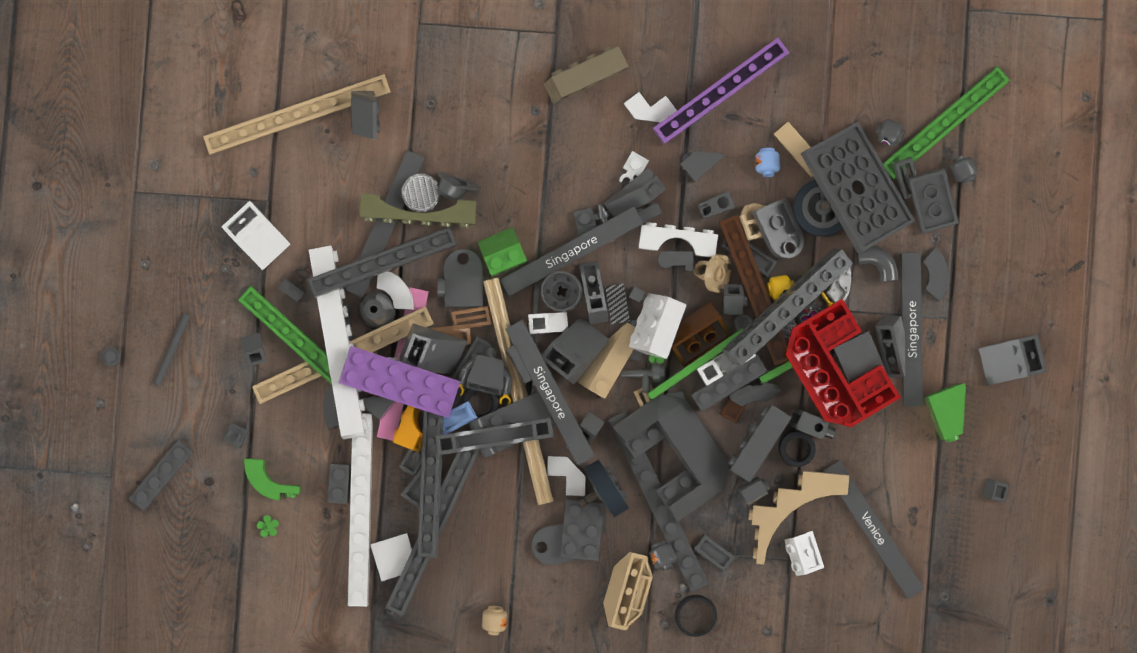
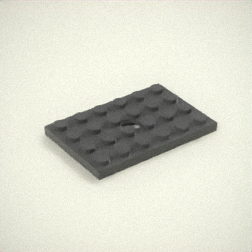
(850, 159)

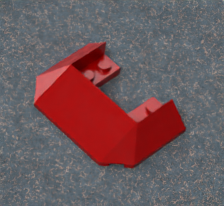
(821, 377)

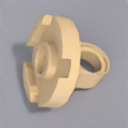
(716, 272)

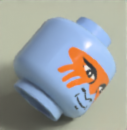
(767, 162)

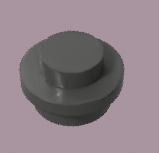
(111, 356)

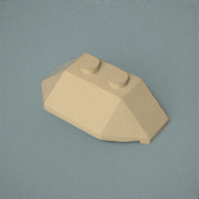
(627, 590)

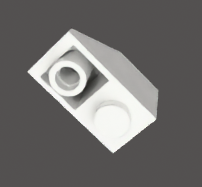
(548, 322)

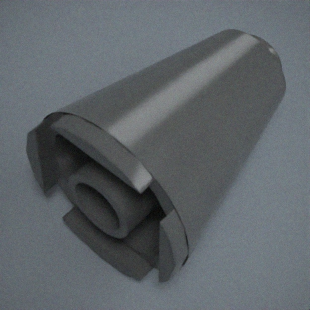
(385, 310)

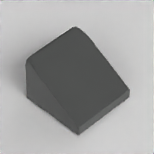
(995, 490)

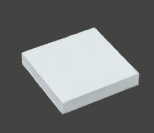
(391, 555)

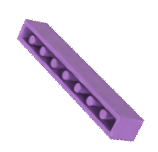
(721, 91)

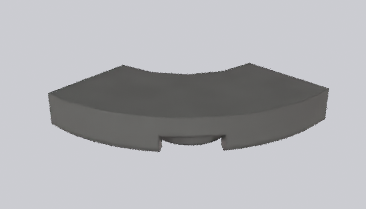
(938, 274)
(755, 393)

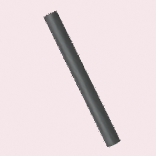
(171, 350)

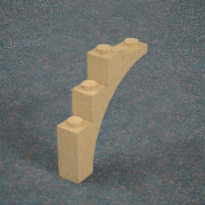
(769, 517)

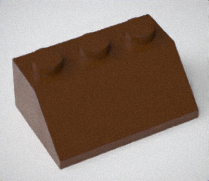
(699, 334)

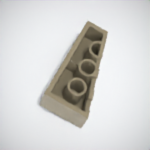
(585, 74)

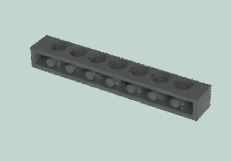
(787, 306)

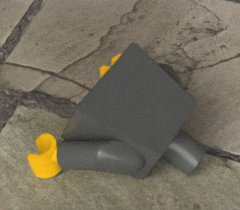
(487, 375)

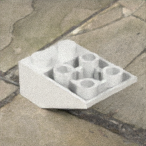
(256, 235)

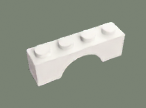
(653, 237)

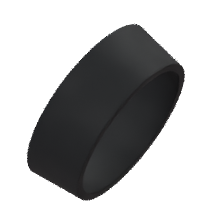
(687, 599)

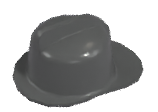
(453, 187)

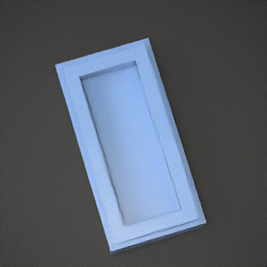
(458, 417)

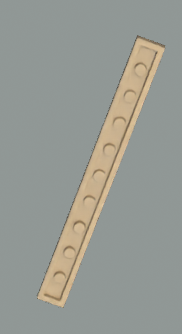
(292, 115)
(369, 342)

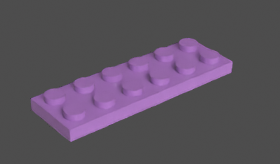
(399, 382)

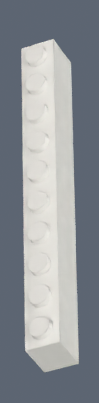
(337, 344)
(360, 516)

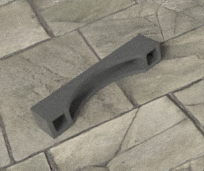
(495, 436)

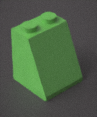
(502, 252)
(948, 411)

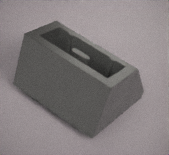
(364, 114)

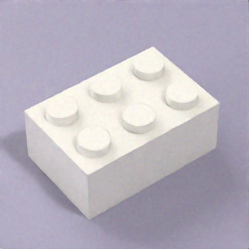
(657, 325)

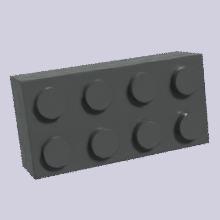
(759, 443)

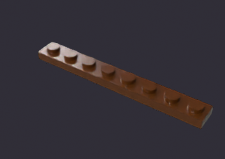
(752, 281)

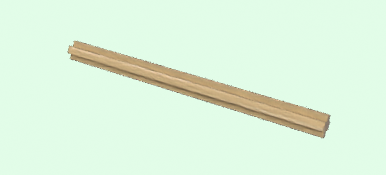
(518, 389)

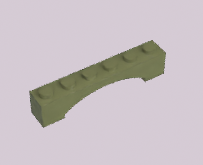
(373, 207)

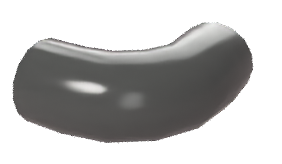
(882, 260)

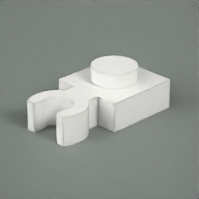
(634, 166)

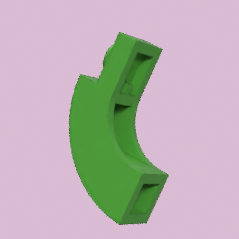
(263, 484)

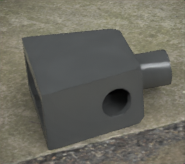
(806, 423)

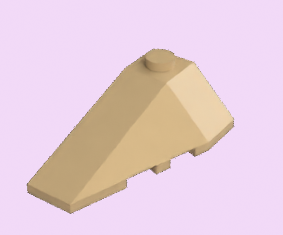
(608, 364)

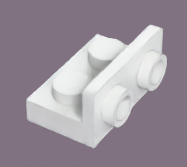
(804, 554)

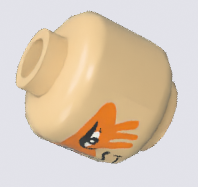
(494, 620)

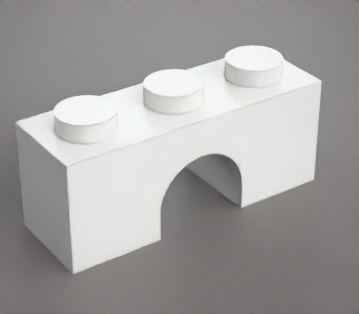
(716, 368)

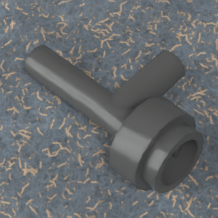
(658, 373)

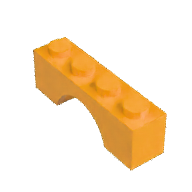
(409, 431)

